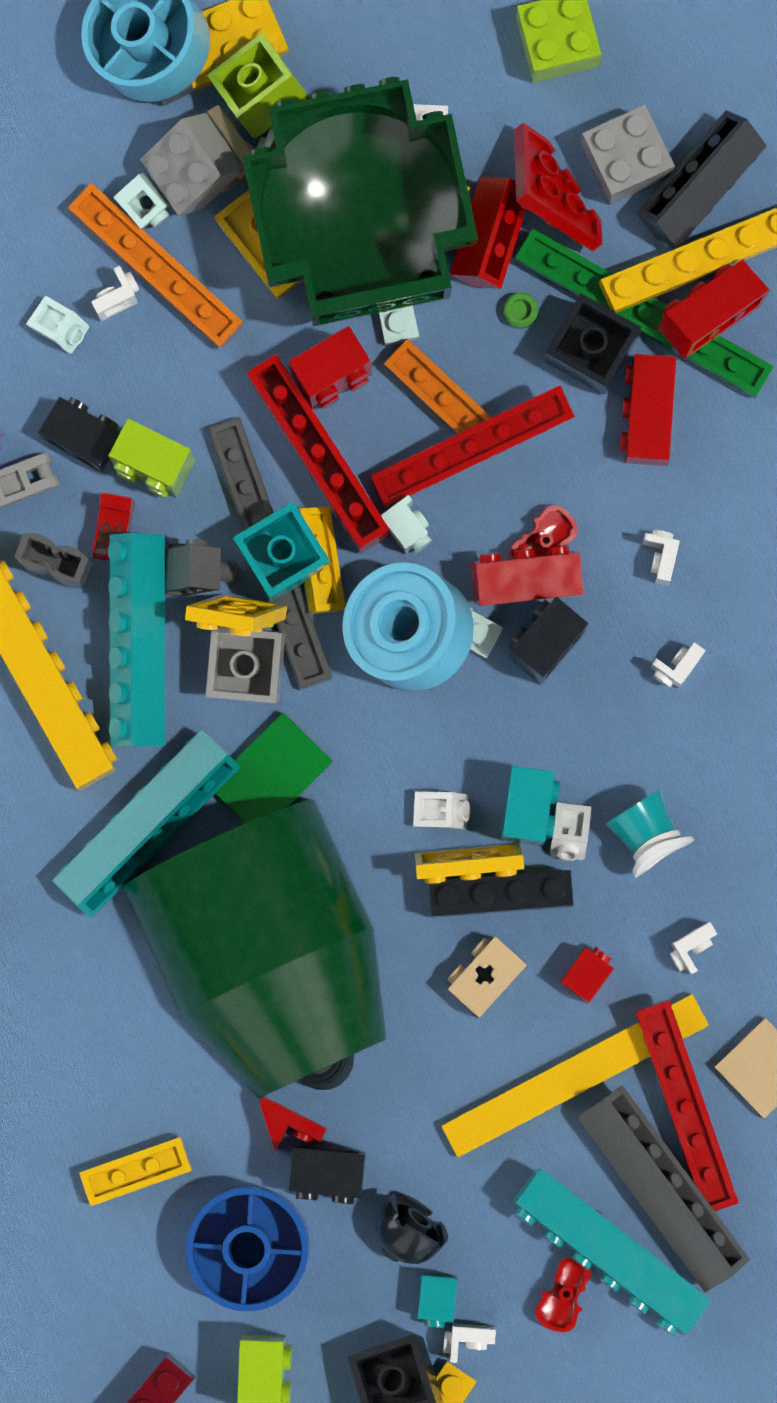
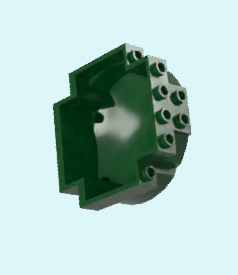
(360, 200)

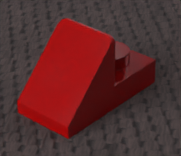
(279, 1118)

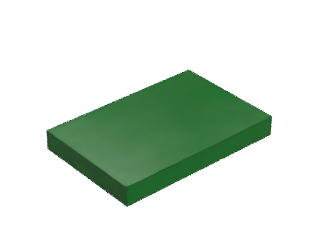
(273, 771)

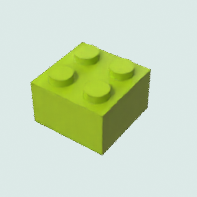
(558, 38)
(254, 82)
(152, 459)
(263, 1369)

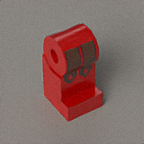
(113, 518)

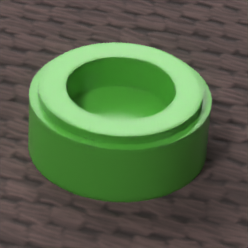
(520, 310)

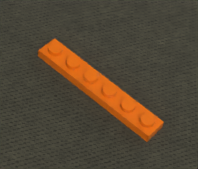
(155, 265)

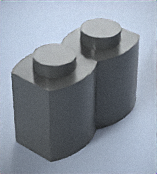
(43, 558)

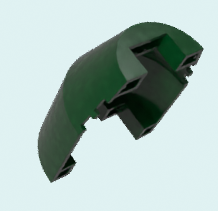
(266, 947)

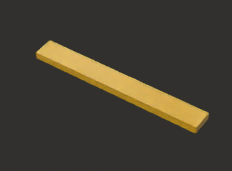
(562, 1082)

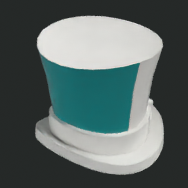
(648, 832)

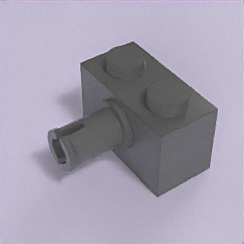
(196, 568)

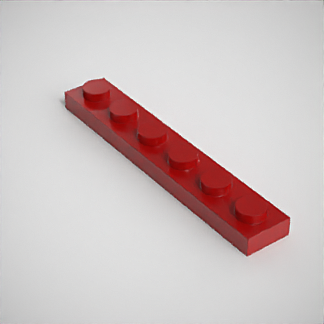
(473, 446)
(686, 1104)

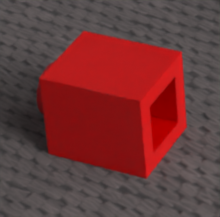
(587, 973)

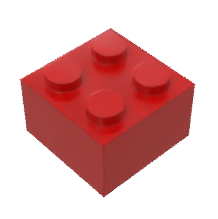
(331, 368)

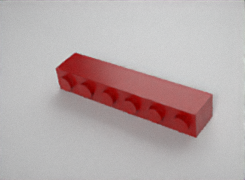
(318, 454)

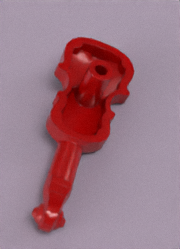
(551, 528)
(559, 1306)

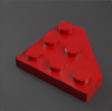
(550, 191)

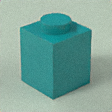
(437, 1299)

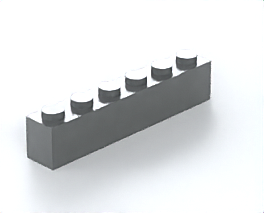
(663, 1189)

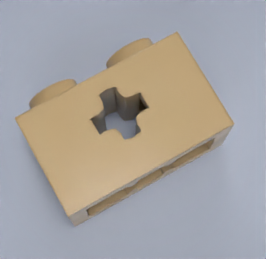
(505, 968)

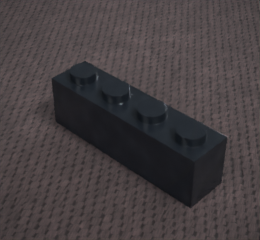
(701, 179)
(501, 894)

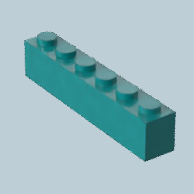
(137, 639)
(146, 823)
(611, 1252)

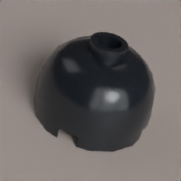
(408, 1232)

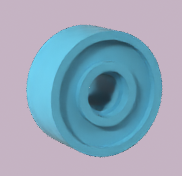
(160, 61)
(385, 608)

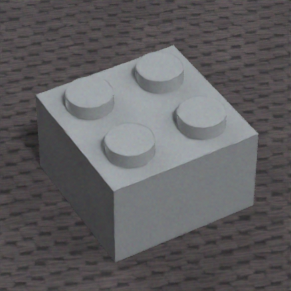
(627, 154)
(192, 164)
(245, 666)

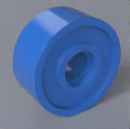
(279, 1228)

